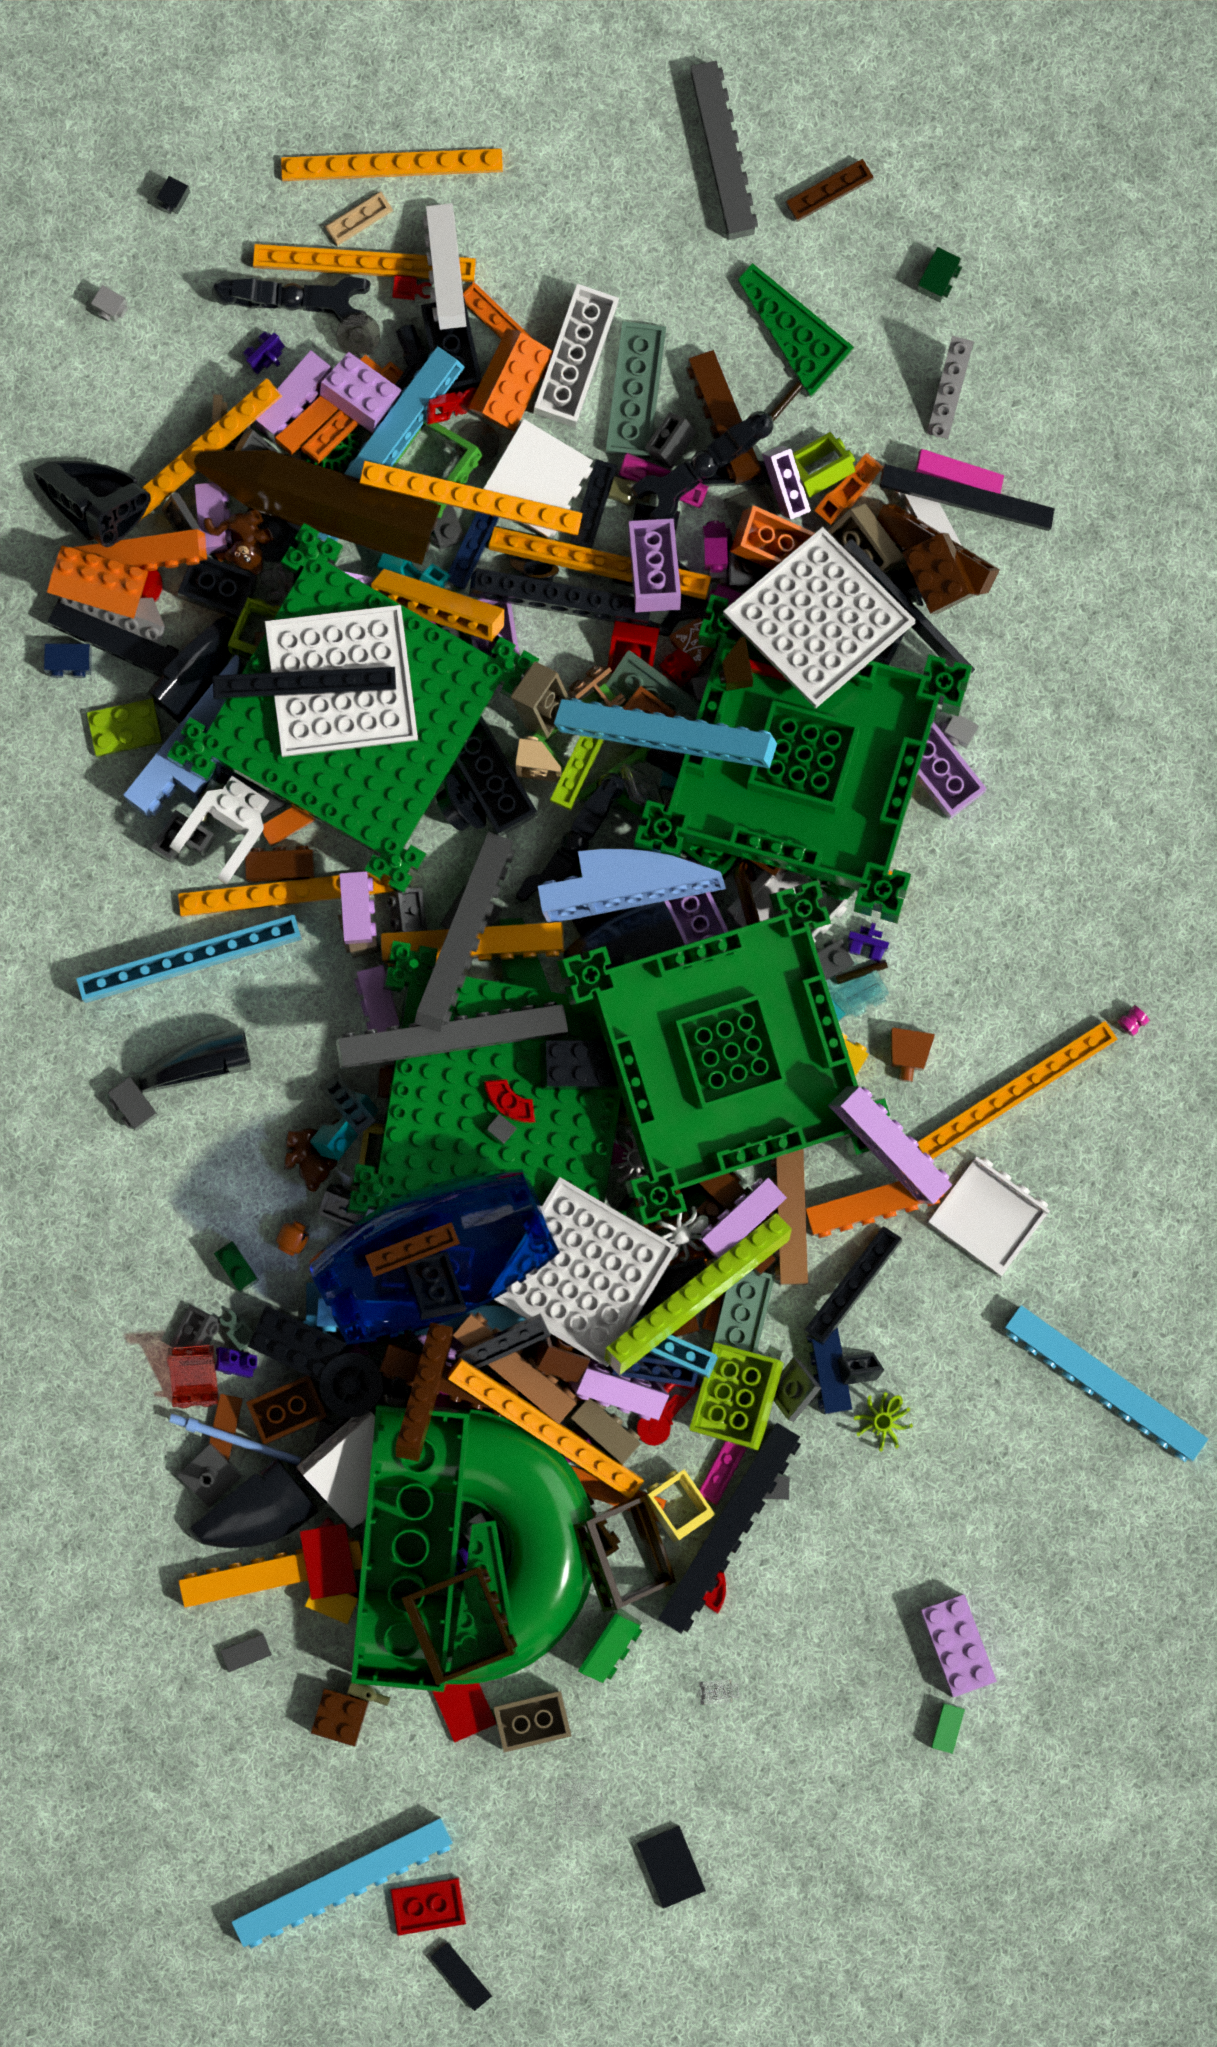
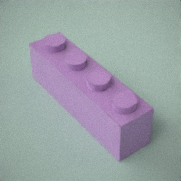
(743, 1218)

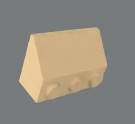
(536, 761)

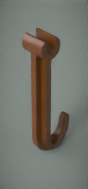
(745, 892)

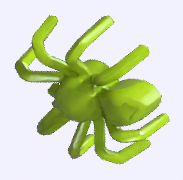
(883, 1421)

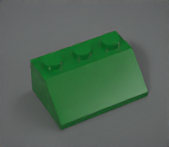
(611, 1646)

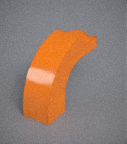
(849, 490)

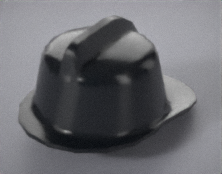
(534, 569)

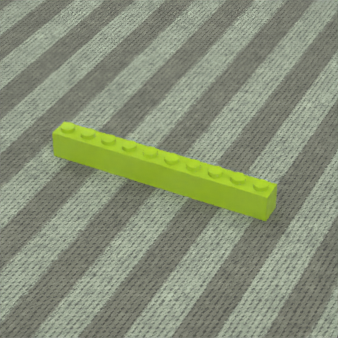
(697, 1294)

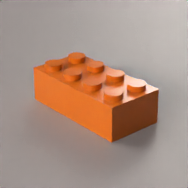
(510, 379)
(767, 537)
(97, 581)

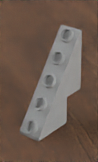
(950, 387)
(146, 622)

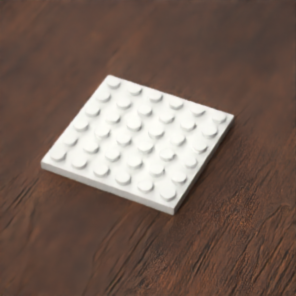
(819, 617)
(342, 642)
(598, 1277)

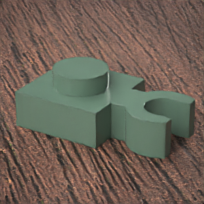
(239, 1332)

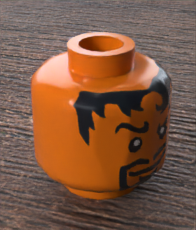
(292, 1238)

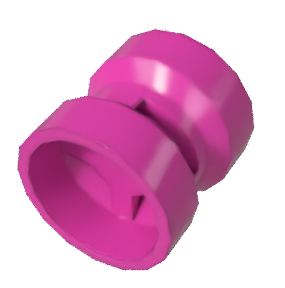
(1133, 1020)

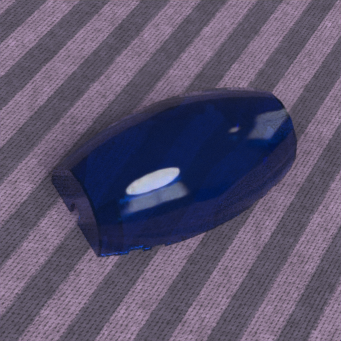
(499, 1236)

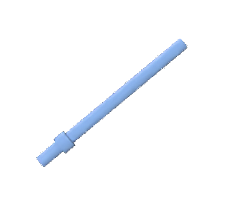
(193, 1425)

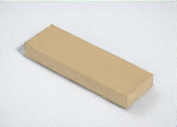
(358, 218)

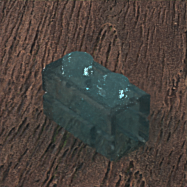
(862, 993)

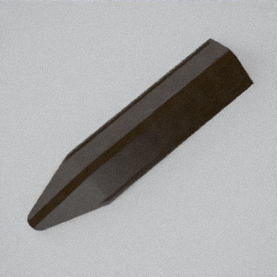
(324, 500)

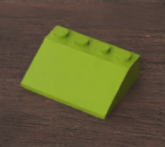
(737, 1397)

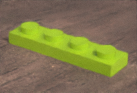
(576, 772)

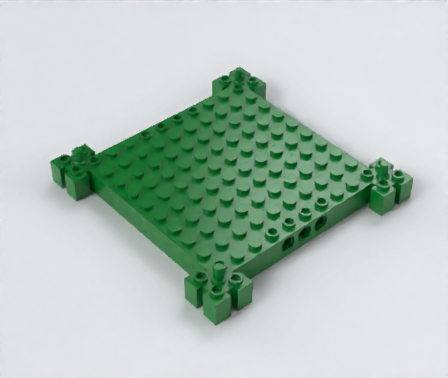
(834, 781)
(367, 791)
(722, 1049)
(442, 1109)

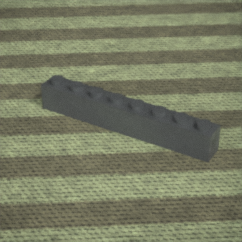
(722, 150)

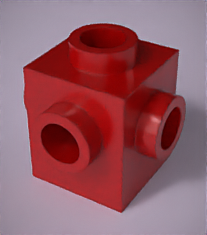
(679, 668)

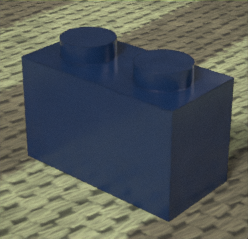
(68, 660)

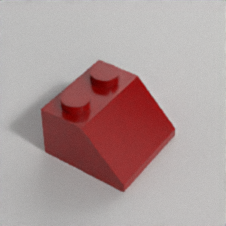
(632, 637)

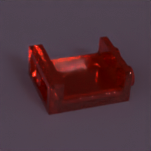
(193, 1376)

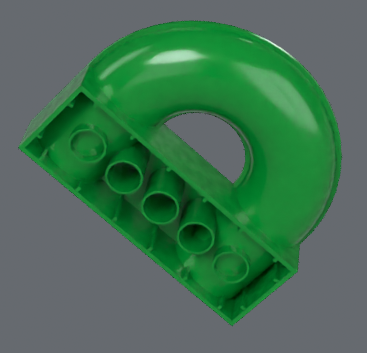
(416, 1540)

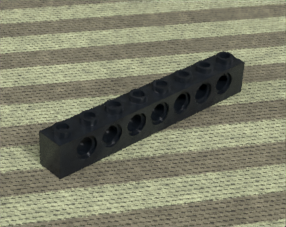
(555, 597)

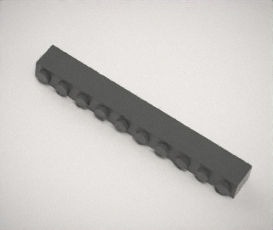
(464, 932)
(456, 1036)

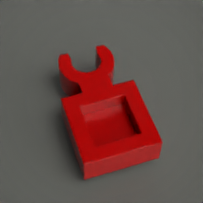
(407, 288)

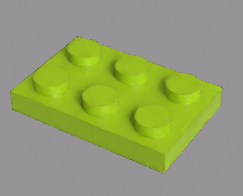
(124, 727)

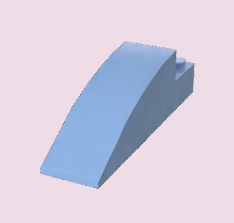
(162, 775)
(622, 881)

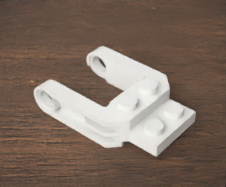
(235, 807)

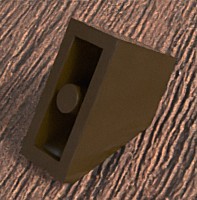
(736, 668)

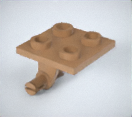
(593, 676)

